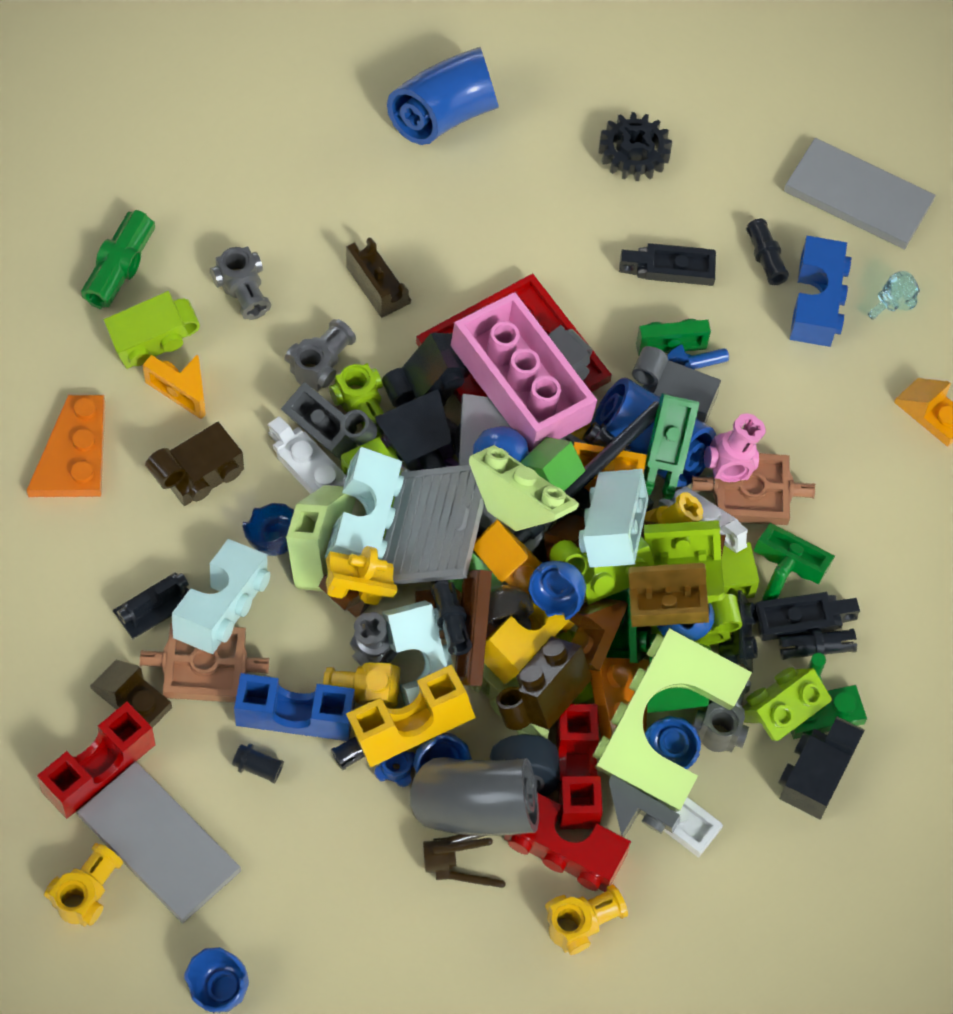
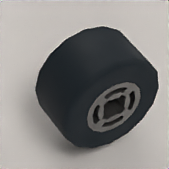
(541, 754)

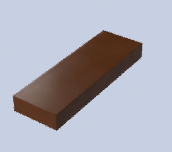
(475, 601)

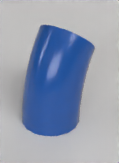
(442, 97)
(626, 402)

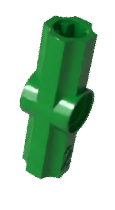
(118, 259)

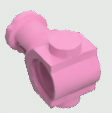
(734, 453)

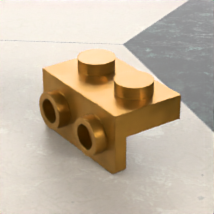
(668, 594)

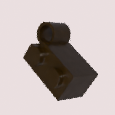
(197, 464)
(546, 686)

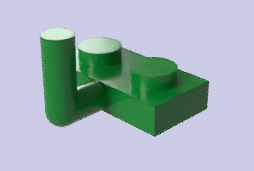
(791, 555)
(844, 703)

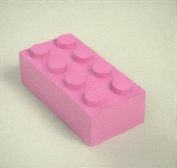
(523, 371)

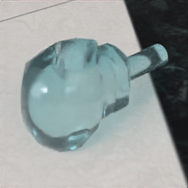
(897, 293)

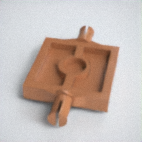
(762, 497)
(202, 675)

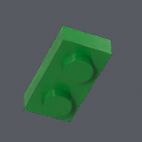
(666, 336)

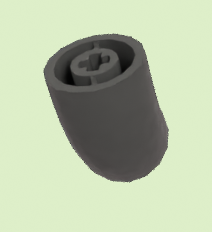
(476, 796)

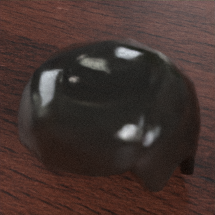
(507, 602)

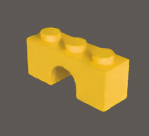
(513, 646)
(437, 709)

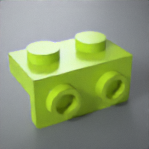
(786, 702)

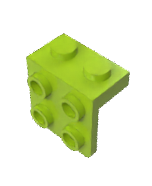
(689, 544)

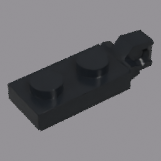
(670, 264)
(803, 614)

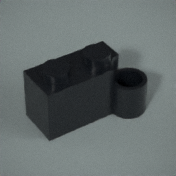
(428, 369)
(819, 767)

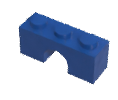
(817, 315)
(268, 706)

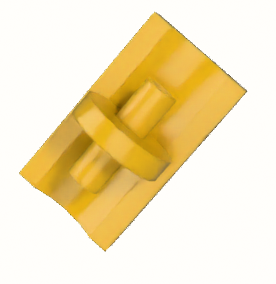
(360, 573)

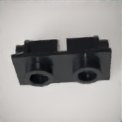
(152, 605)
(743, 645)

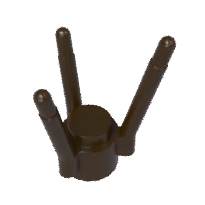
(441, 855)

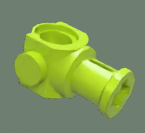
(365, 398)

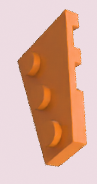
(74, 451)
(612, 687)

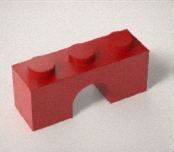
(77, 779)
(579, 783)
(590, 861)

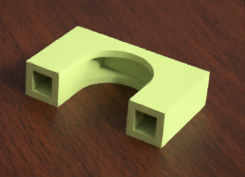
(674, 664)

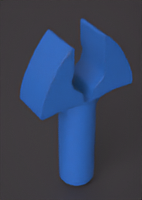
(700, 360)

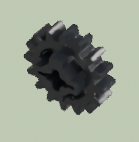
(635, 146)

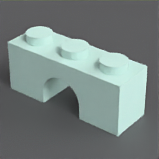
(374, 482)
(209, 618)
(416, 628)

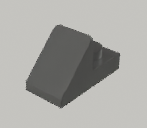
(631, 802)

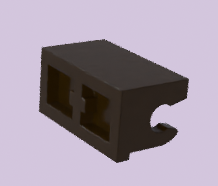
(376, 279)

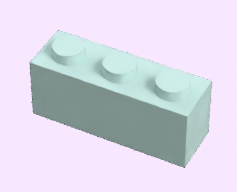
(614, 518)

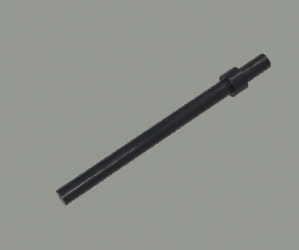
(600, 461)

